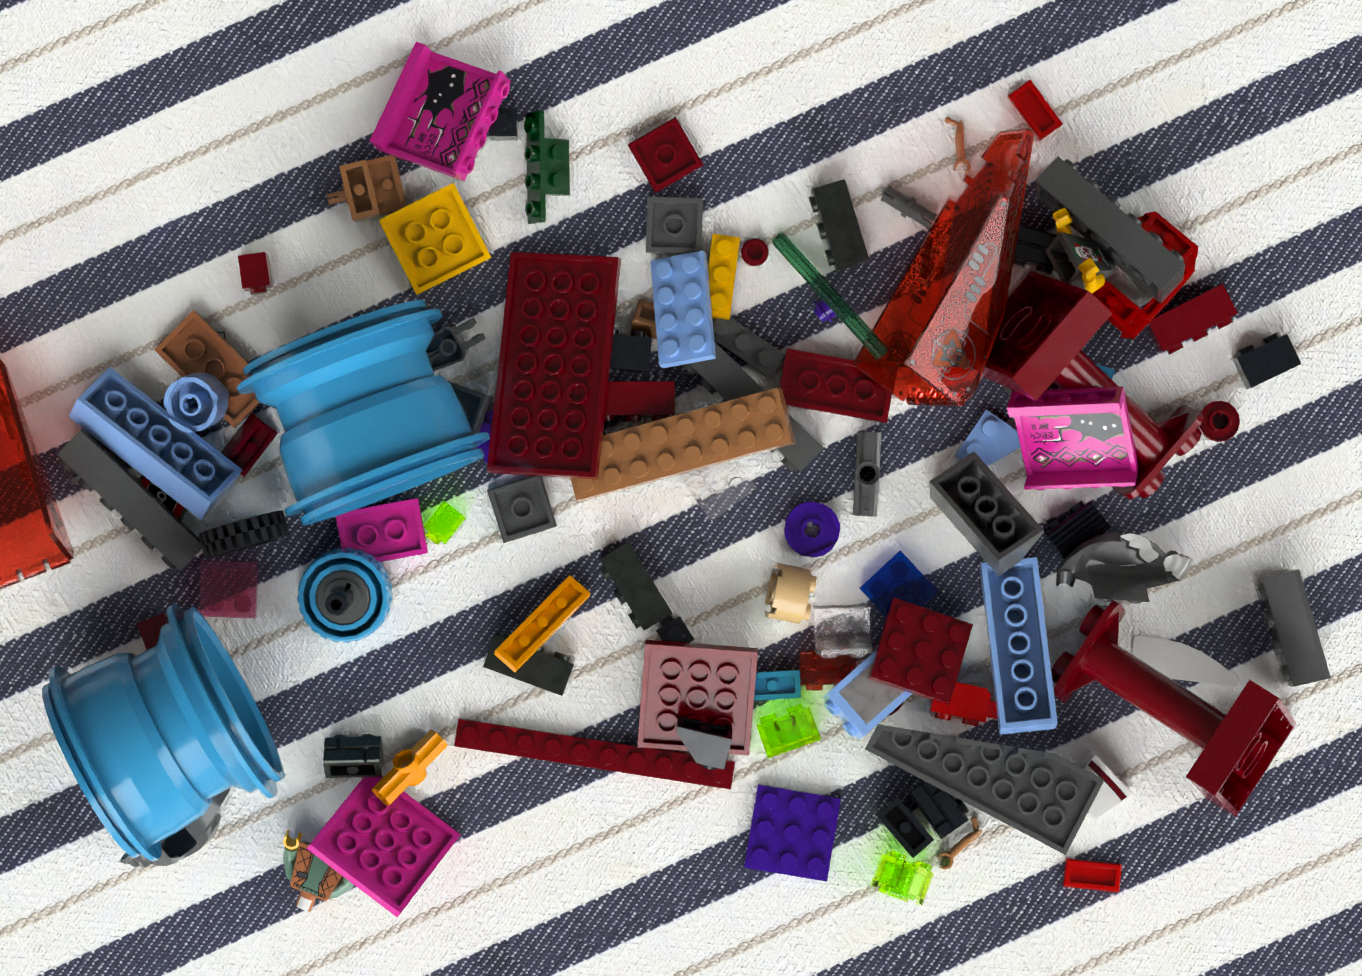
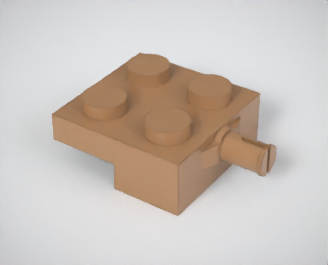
(370, 188)

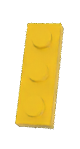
(722, 273)

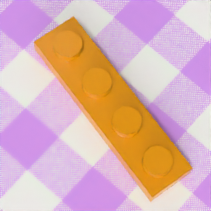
(542, 623)

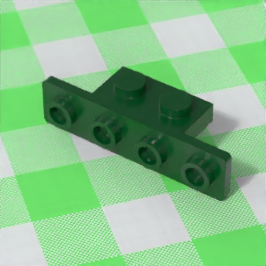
(546, 167)

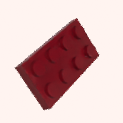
(832, 387)

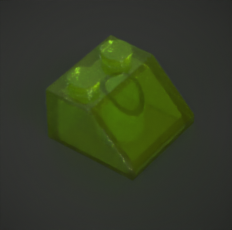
(787, 731)

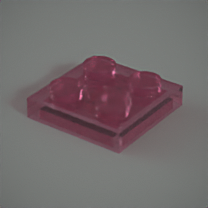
(228, 589)

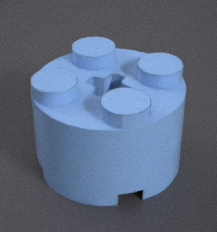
(210, 397)

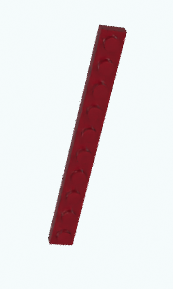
(589, 753)

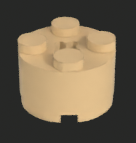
(789, 593)

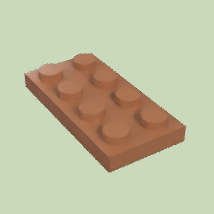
(199, 348)

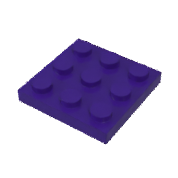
(792, 832)

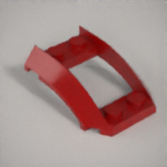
(1127, 315)

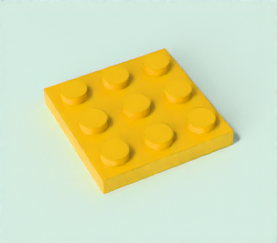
(434, 238)

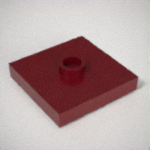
(665, 155)

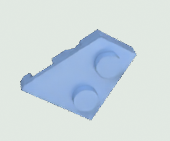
(990, 439)

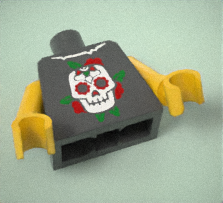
(1077, 258)

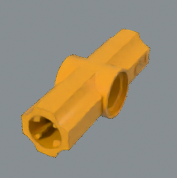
(409, 767)

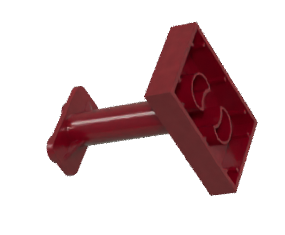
(1042, 344)
(1233, 744)

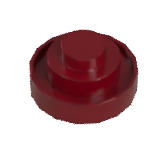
(1219, 421)

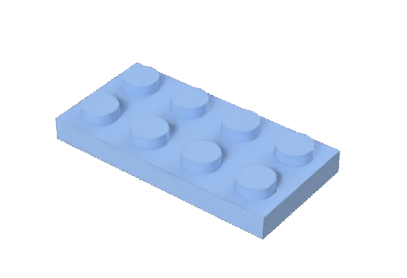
(683, 309)

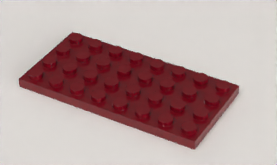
(554, 365)

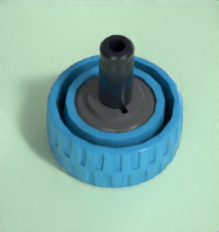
(345, 595)

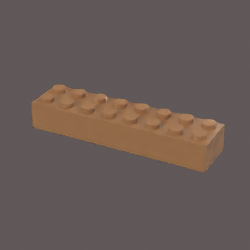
(689, 443)

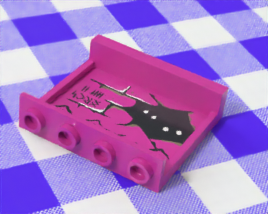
(440, 112)
(1075, 438)

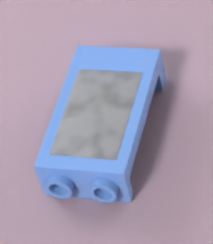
(862, 701)

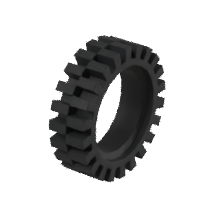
(244, 534)

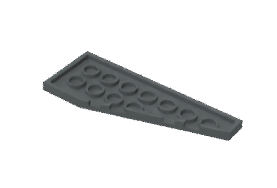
(1013, 784)

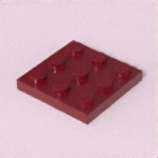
(920, 651)

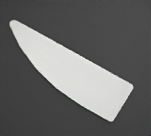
(1181, 661)

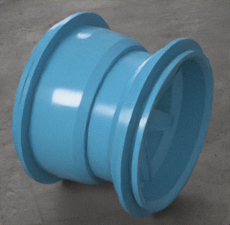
(363, 411)
(161, 733)

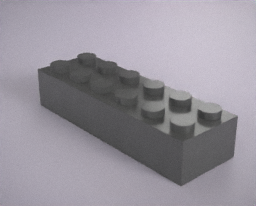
(1116, 233)

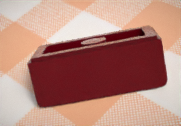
(249, 443)

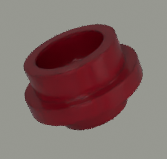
(754, 252)

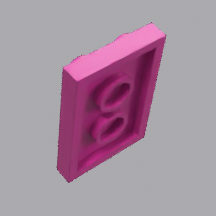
(385, 530)

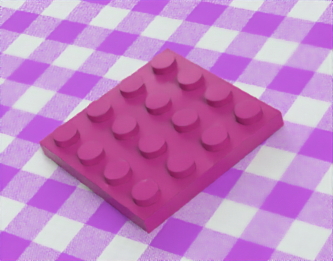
(382, 846)

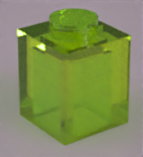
(444, 524)

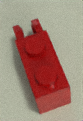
(967, 702)

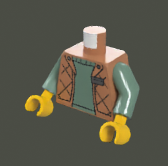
(310, 874)

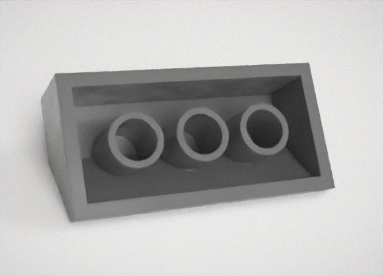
(985, 513)
(1293, 628)

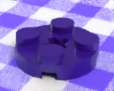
(826, 535)

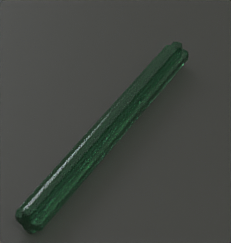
(830, 296)

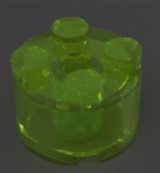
(902, 878)

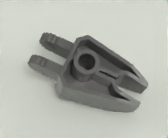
(449, 345)

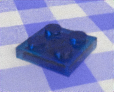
(898, 580)

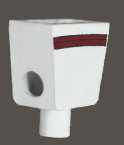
(1111, 791)

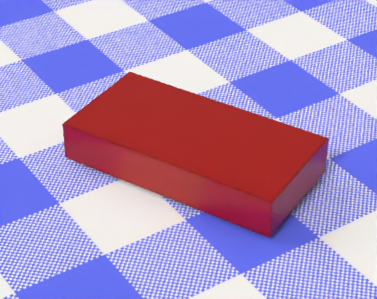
(1034, 110)
(1092, 875)

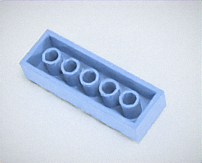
(146, 440)
(1018, 648)

